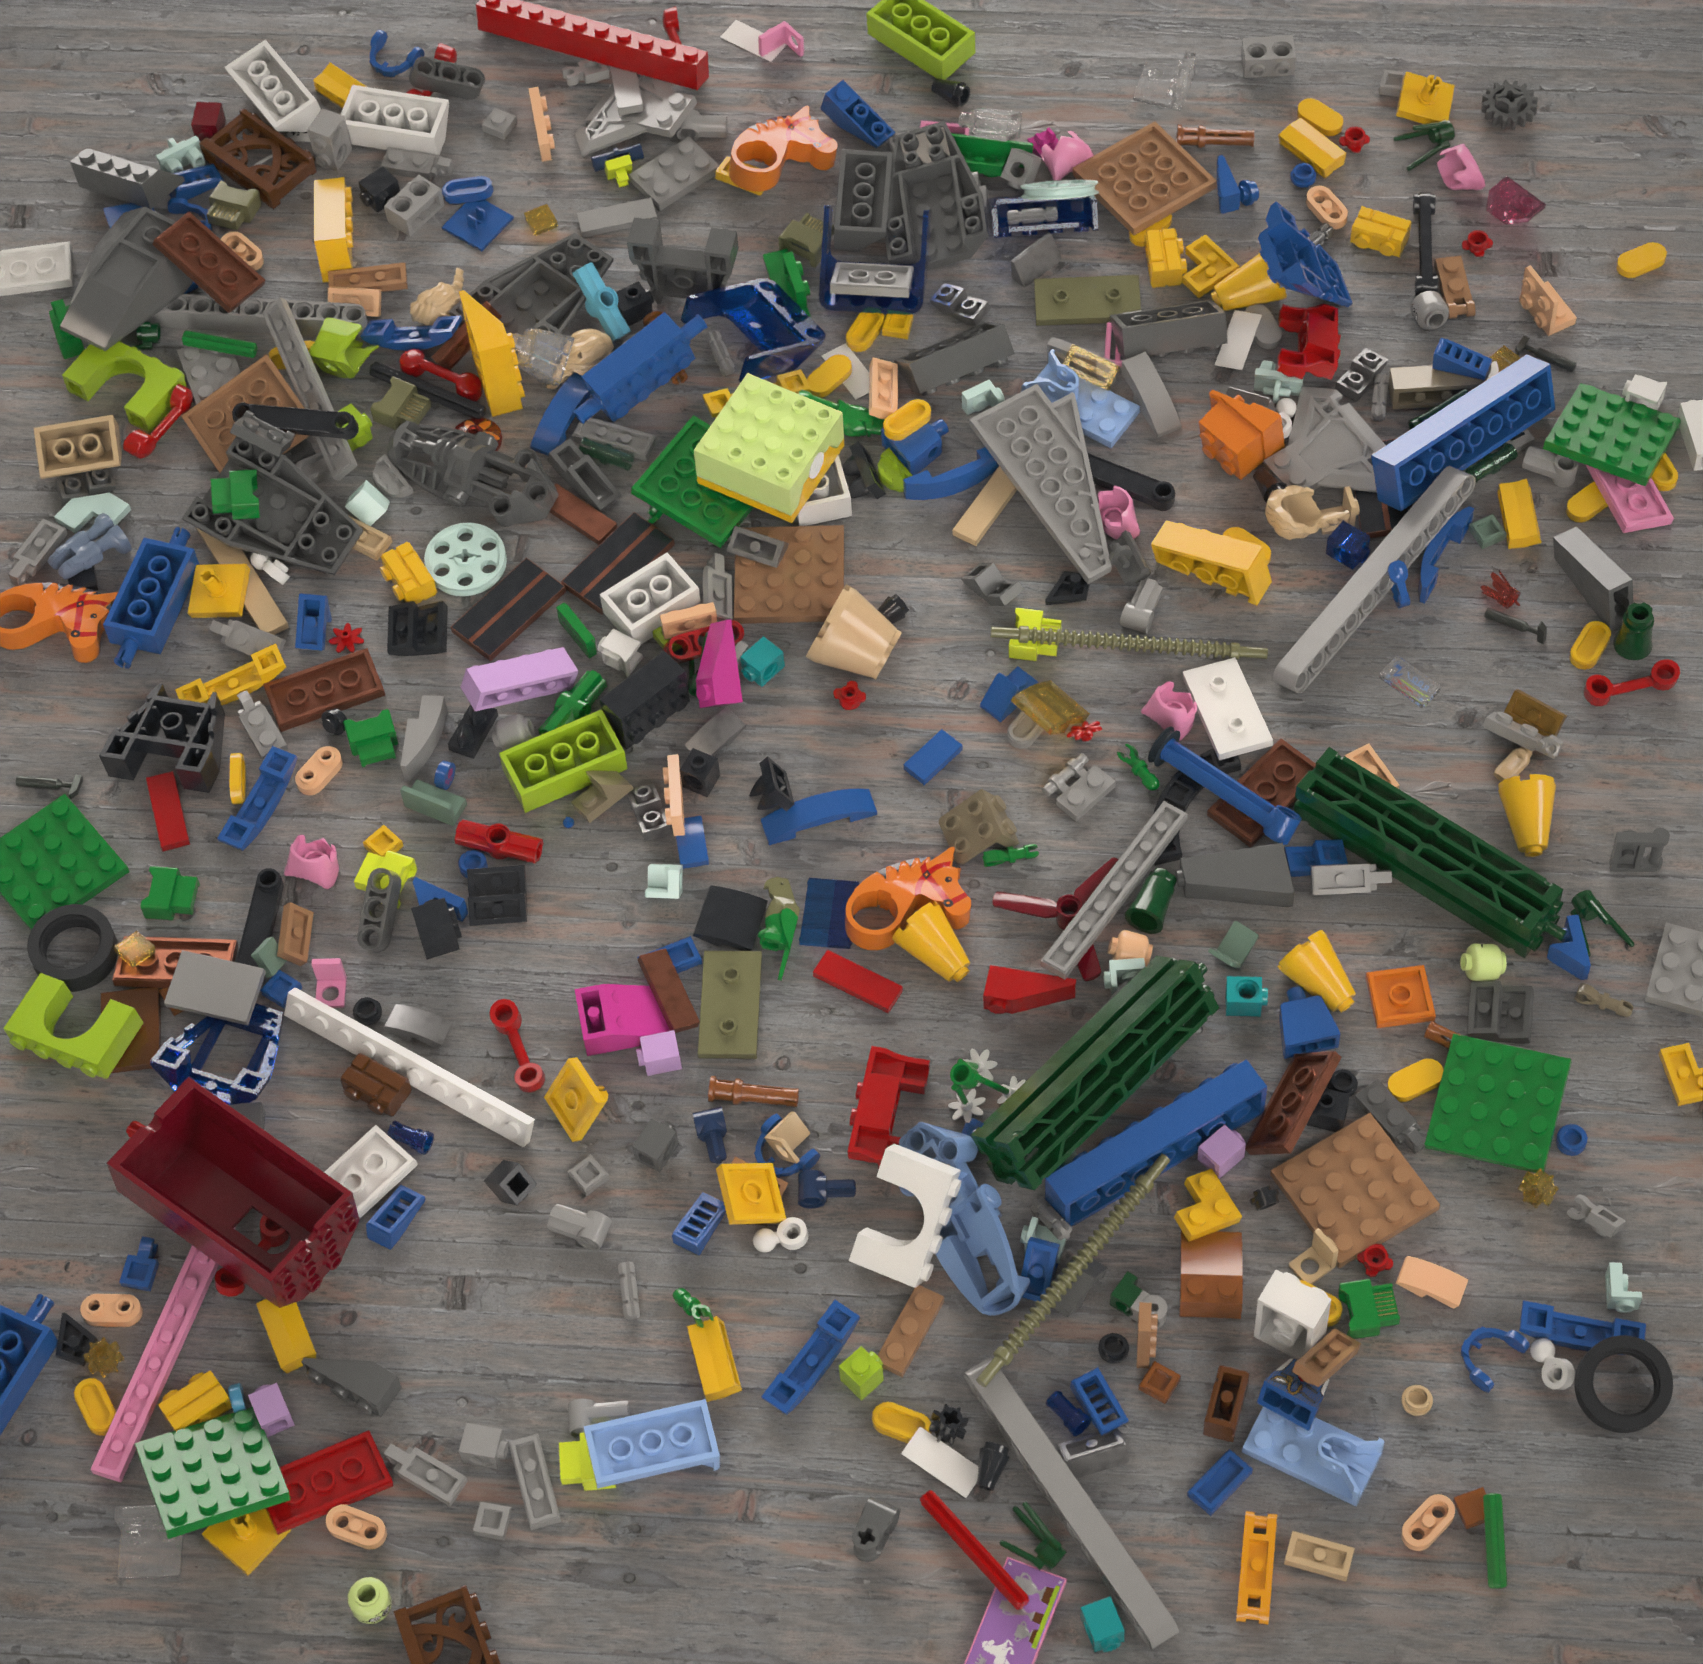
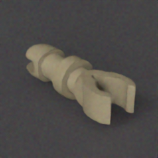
(1588, 995)

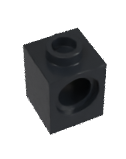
(700, 772)

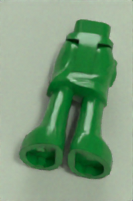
(855, 418)

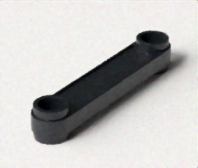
(1424, 207)
(303, 421)
(1139, 486)
(261, 914)

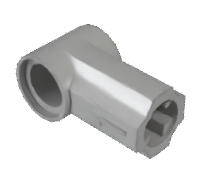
(703, 126)
(1557, 467)
(1140, 612)
(587, 1228)
(587, 1412)

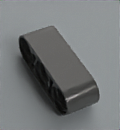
(434, 79)
(373, 896)

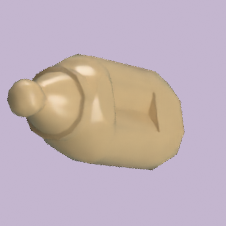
(1513, 764)

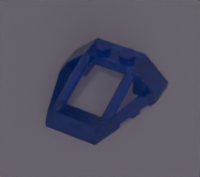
(175, 1065)

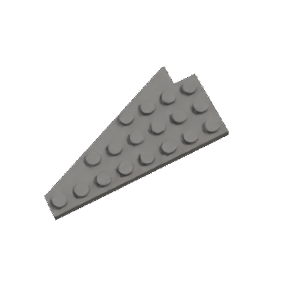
(1048, 463)

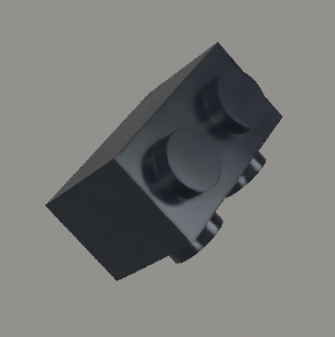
(437, 927)

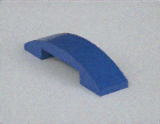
(387, 335)
(559, 415)
(925, 487)
(1453, 530)
(261, 801)
(818, 810)
(1571, 1330)
(813, 1359)

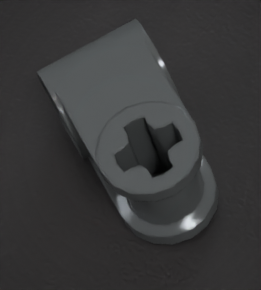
(874, 1525)

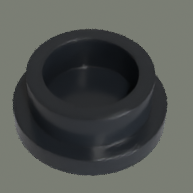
(333, 721)
(367, 1011)
(1343, 1082)
(1264, 1198)
(1113, 1348)

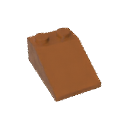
(1211, 1276)

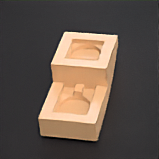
(1432, 1280)

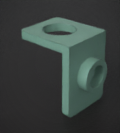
(1235, 945)

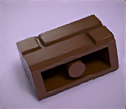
(376, 1085)
(1226, 1403)

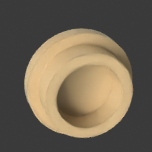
(1417, 1400)

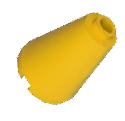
(1247, 287)
(1529, 810)
(934, 943)
(1319, 972)

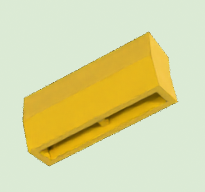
(335, 84)
(1312, 147)
(1518, 514)
(286, 1334)
(714, 1359)

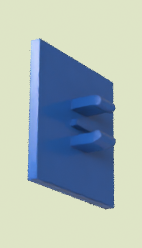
(478, 223)

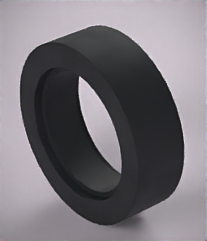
(69, 917)
(1650, 1357)

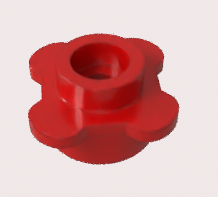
(1354, 139)
(1477, 243)
(849, 702)
(1375, 1251)

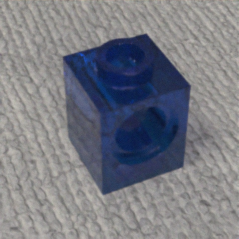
(1348, 545)

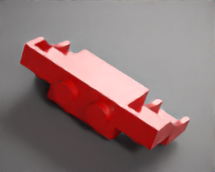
(1316, 341)

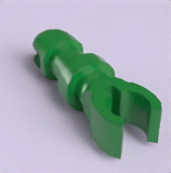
(1139, 768)
(997, 857)
(692, 1306)

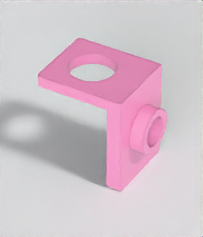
(778, 36)
(330, 974)

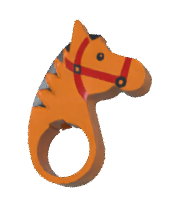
(774, 142)
(56, 609)
(904, 890)

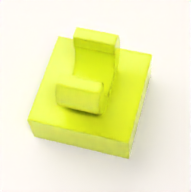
(619, 169)

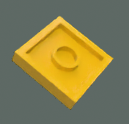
(1424, 99)
(218, 590)
(575, 1099)
(750, 1193)
(245, 1539)

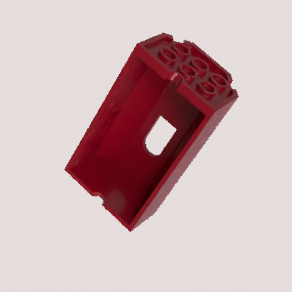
(206, 1169)

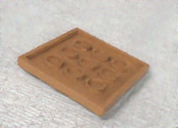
(1145, 177)
(213, 418)
(803, 583)
(1355, 1188)

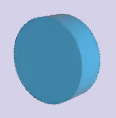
(237, 1397)

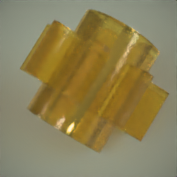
(1538, 1188)
(111, 1355)

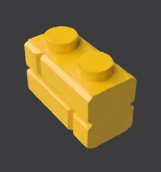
(1380, 232)
(1164, 257)
(408, 574)
(196, 1402)

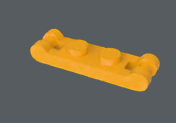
(1256, 1567)

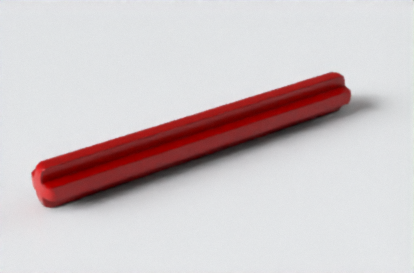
(974, 1550)

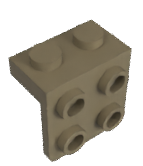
(977, 825)

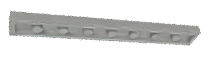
(306, 382)
(1114, 890)

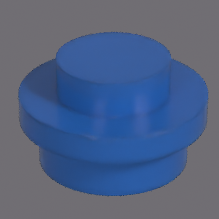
(1303, 175)
(1249, 192)

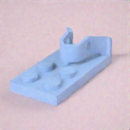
(1101, 412)
(652, 1443)
(1318, 1457)

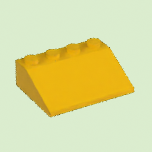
(493, 357)

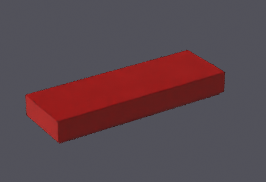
(168, 811)
(857, 981)

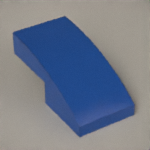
(692, 845)
(1320, 853)

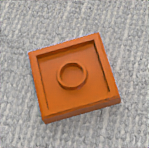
(1400, 996)

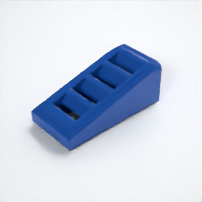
(192, 187)
(1227, 187)
(1452, 358)
(385, 1232)
(690, 1242)
(1095, 1377)

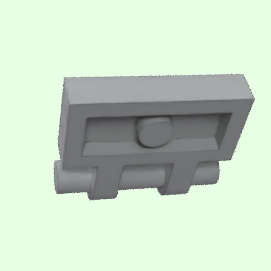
(1084, 793)

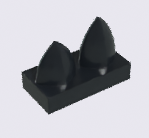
(869, 481)
(472, 731)
(772, 786)

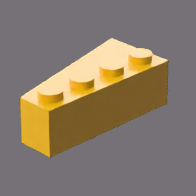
(333, 225)
(1214, 558)

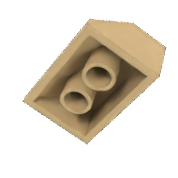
(78, 446)

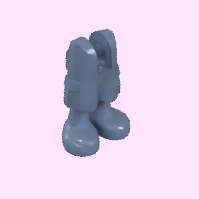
(82, 552)

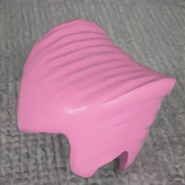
(1065, 156)
(1460, 169)
(1117, 513)
(1171, 709)
(313, 862)

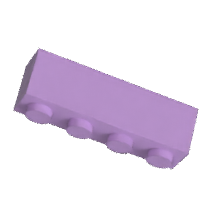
(519, 679)

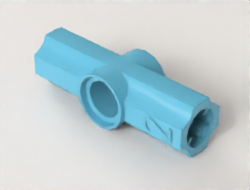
(601, 302)

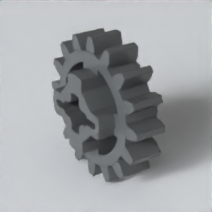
(1509, 104)

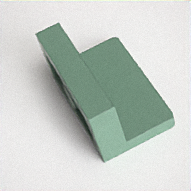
(433, 802)

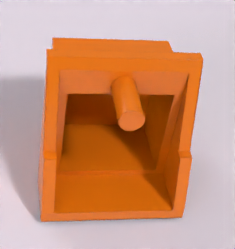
(1240, 433)

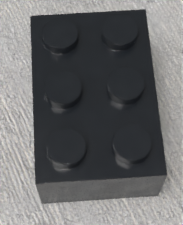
(646, 699)

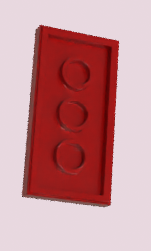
(330, 1479)

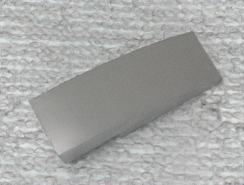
(1150, 394)
(423, 735)

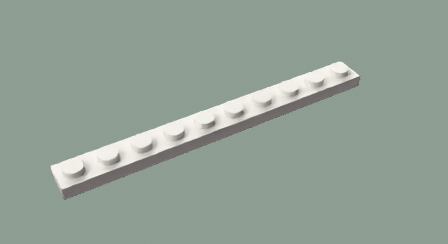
(420, 1072)

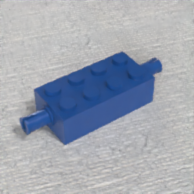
(639, 367)
(151, 596)
(23, 1353)

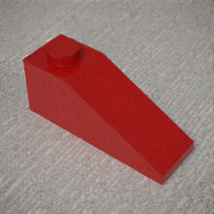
(1020, 990)

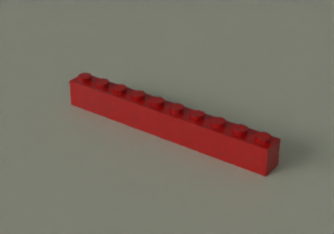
(594, 41)

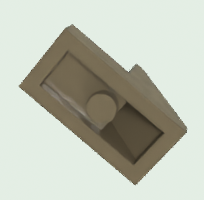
(606, 790)

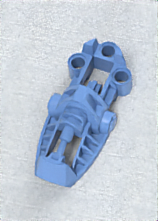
(973, 1225)

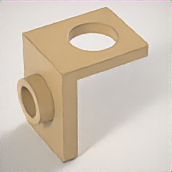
(1349, 504)
(787, 1137)
(1322, 1251)

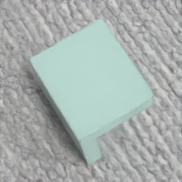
(367, 504)
(664, 881)

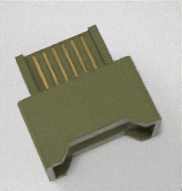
(232, 206)
(804, 238)
(400, 405)

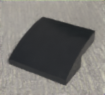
(417, 629)
(497, 895)
(730, 918)

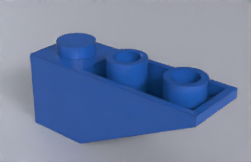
(855, 115)

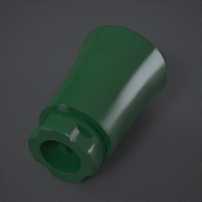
(1635, 633)
(1152, 901)

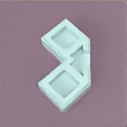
(82, 509)

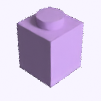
(659, 1053)
(1222, 1151)
(271, 1409)

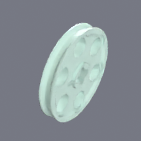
(1059, 189)
(473, 567)

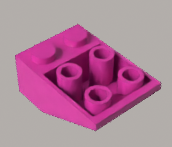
(617, 1016)

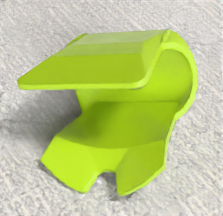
(337, 350)

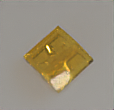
(1050, 707)

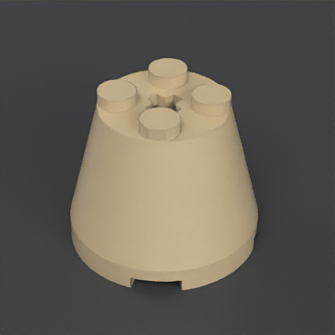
(854, 636)

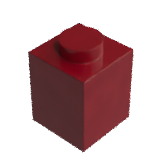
(207, 119)

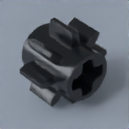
(948, 1416)

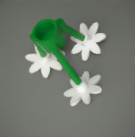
(972, 1073)

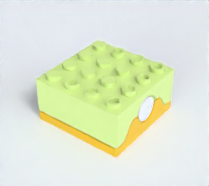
(769, 447)

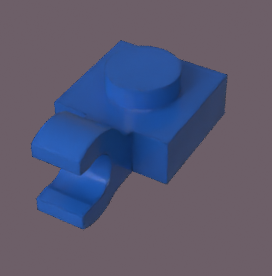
(141, 1269)

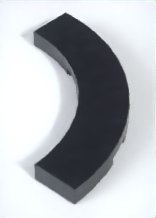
(1181, 792)

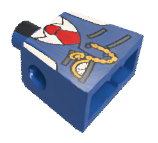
(1291, 1396)

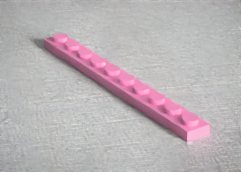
(155, 1366)

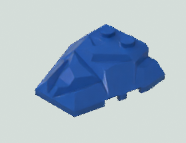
(1298, 262)

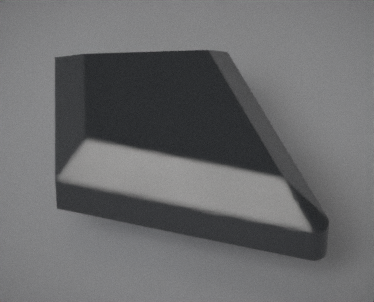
(1068, 589)
(73, 1340)

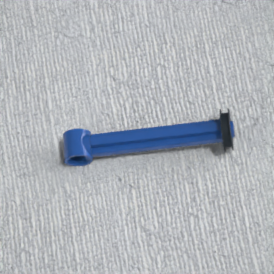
(1277, 821)

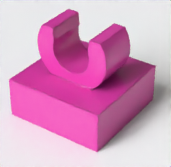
(1046, 137)

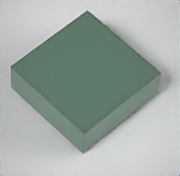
(1487, 531)
(267, 957)

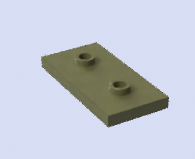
(1085, 299)
(730, 1005)

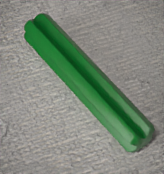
(219, 344)
(1495, 1541)

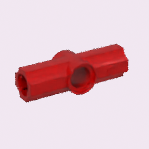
(513, 845)

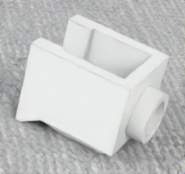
(1645, 391)
(620, 651)

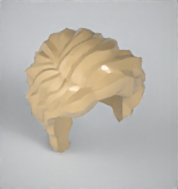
(437, 301)
(587, 350)
(1296, 514)

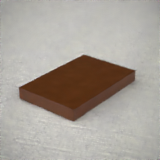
(148, 1038)

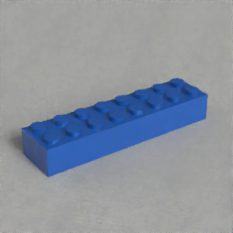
(1464, 431)
(1177, 1131)

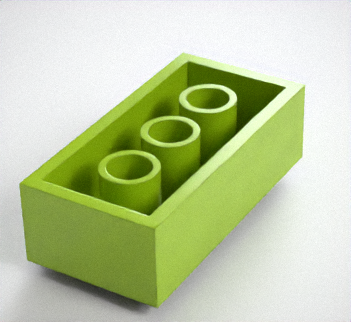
(922, 35)
(559, 759)

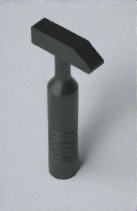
(1545, 355)
(1517, 624)
(50, 783)

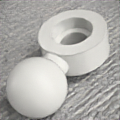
(1286, 408)
(274, 569)
(766, 1240)
(1543, 1351)

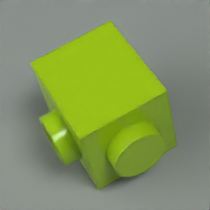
(364, 424)
(862, 1372)

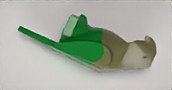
(780, 919)

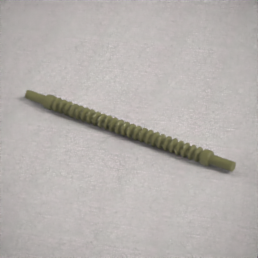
(1024, 634)
(1003, 1354)

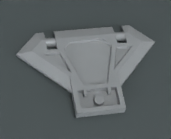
(661, 116)
(1326, 447)

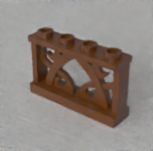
(263, 137)
(418, 1634)

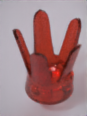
(1505, 594)

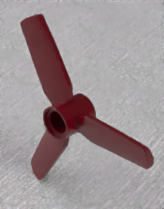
(1047, 908)

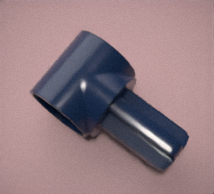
(711, 1129)
(815, 1188)

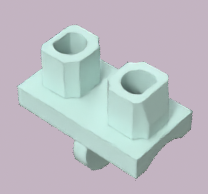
(181, 155)
(1275, 382)

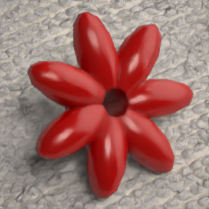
(346, 638)
(1085, 731)

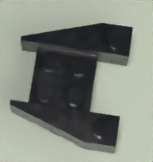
(172, 730)

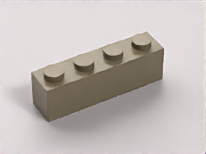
(1429, 387)

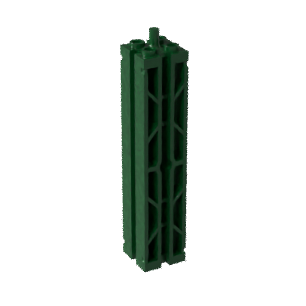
(1429, 853)
(1095, 1071)

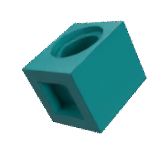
(762, 662)
(1241, 1006)
(1102, 1625)

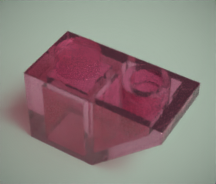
(1512, 202)

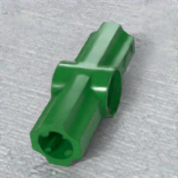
(575, 703)

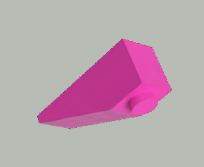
(718, 671)

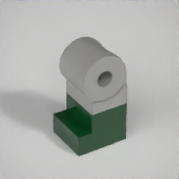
(1127, 1298)

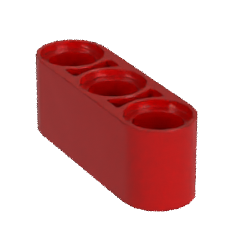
(690, 644)

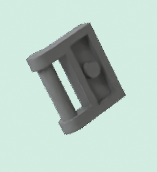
(262, 434)
(1630, 848)

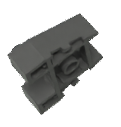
(677, 270)

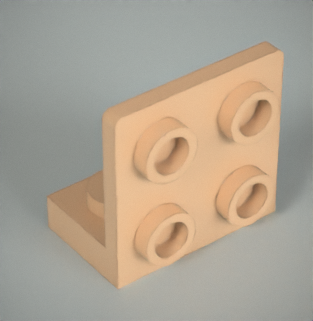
(1544, 303)

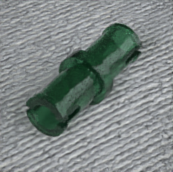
(606, 454)
(1492, 462)

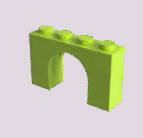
(149, 403)
(92, 1052)

